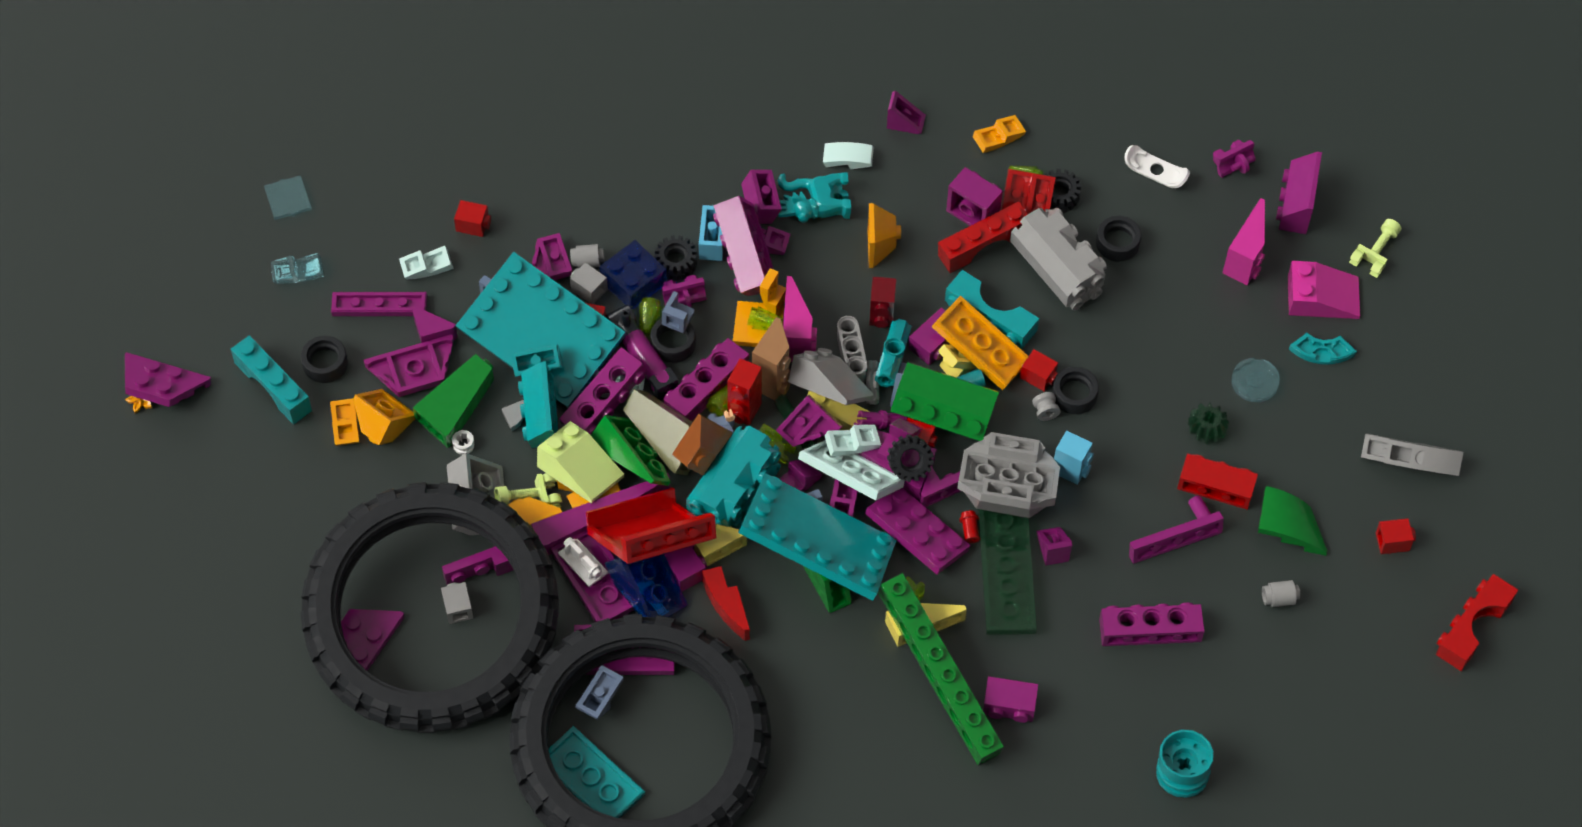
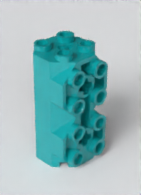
(734, 477)

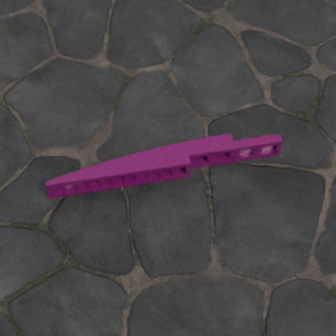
(550, 532)

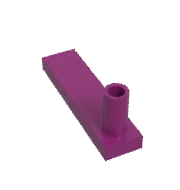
(1167, 540)

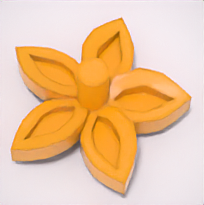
(138, 403)

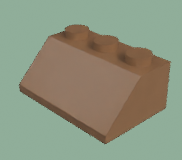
(774, 358)

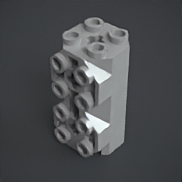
(1057, 257)

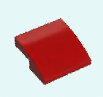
(1029, 189)

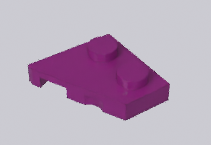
(552, 257)
(807, 423)

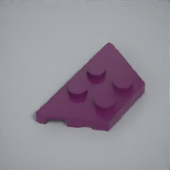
(413, 366)
(160, 381)
(368, 632)

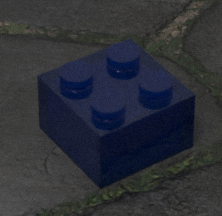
(633, 274)

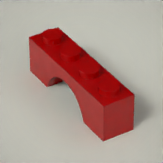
(962, 246)
(1460, 643)

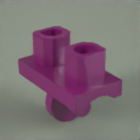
(1235, 159)
(689, 291)

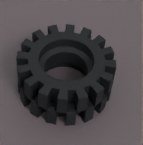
(1071, 184)
(677, 246)
(917, 470)

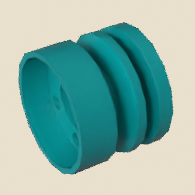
(1184, 763)

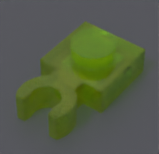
(777, 439)

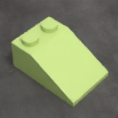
(578, 462)

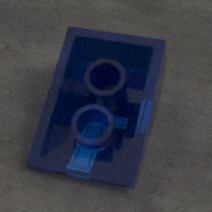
(647, 585)

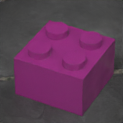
(973, 197)

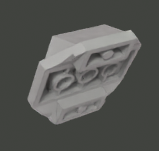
(1009, 475)

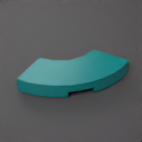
(1322, 351)

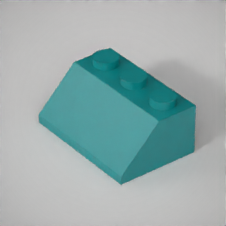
(539, 404)

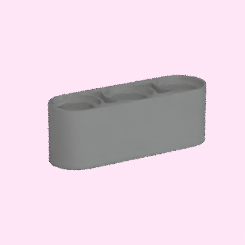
(852, 341)

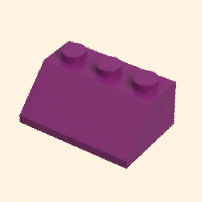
(1299, 193)

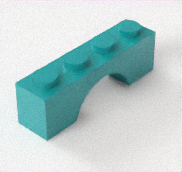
(1016, 324)
(284, 391)

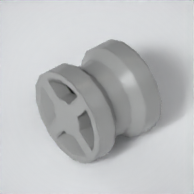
(1046, 406)

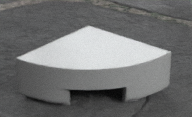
(513, 415)

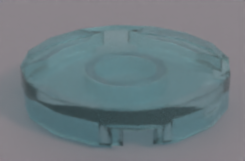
(1255, 380)

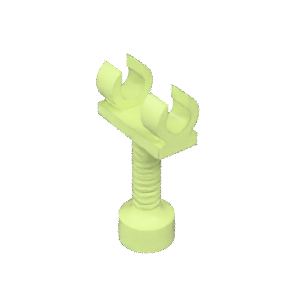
(1389, 230)
(542, 483)

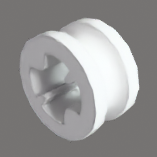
(458, 436)

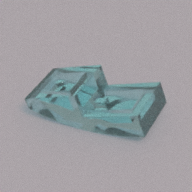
(297, 270)

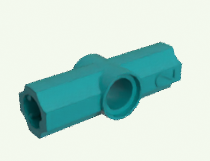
(893, 353)

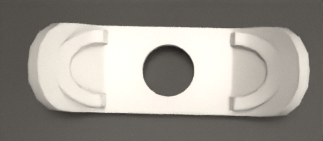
(1141, 162)

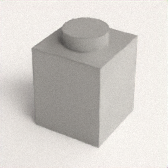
(588, 283)
(457, 602)

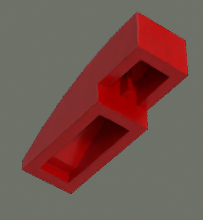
(726, 601)

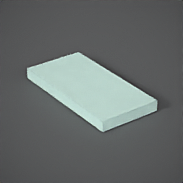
(853, 471)

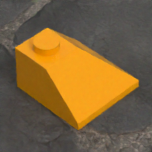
(881, 234)
(381, 416)

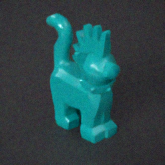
(822, 192)

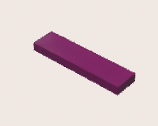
(377, 303)

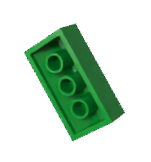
(944, 401)

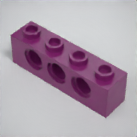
(726, 354)
(589, 400)
(1141, 633)

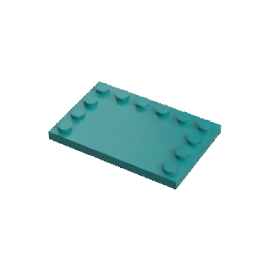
(531, 311)
(818, 536)

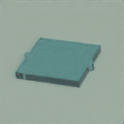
(287, 197)

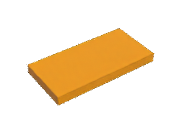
(980, 342)

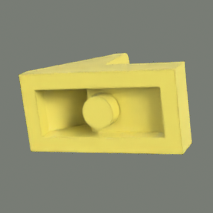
(954, 362)

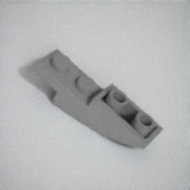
(1412, 454)

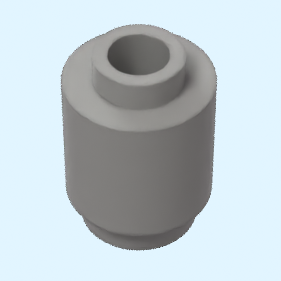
(587, 254)
(1280, 593)

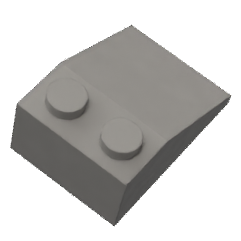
(828, 376)

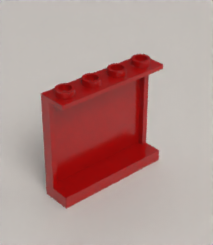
(648, 526)

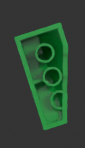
(629, 448)

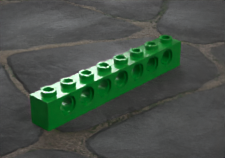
(940, 669)

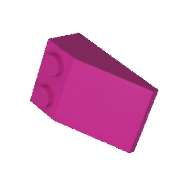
(1246, 250)
(1322, 291)
(798, 322)

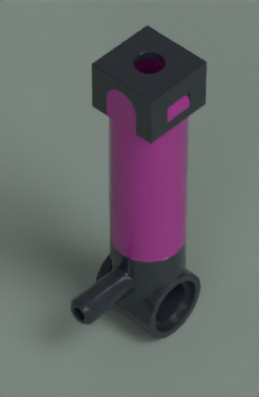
(658, 375)

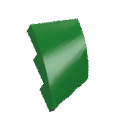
(1290, 519)

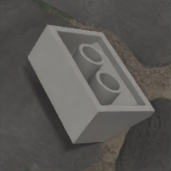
(474, 473)

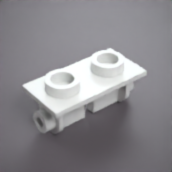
(582, 561)

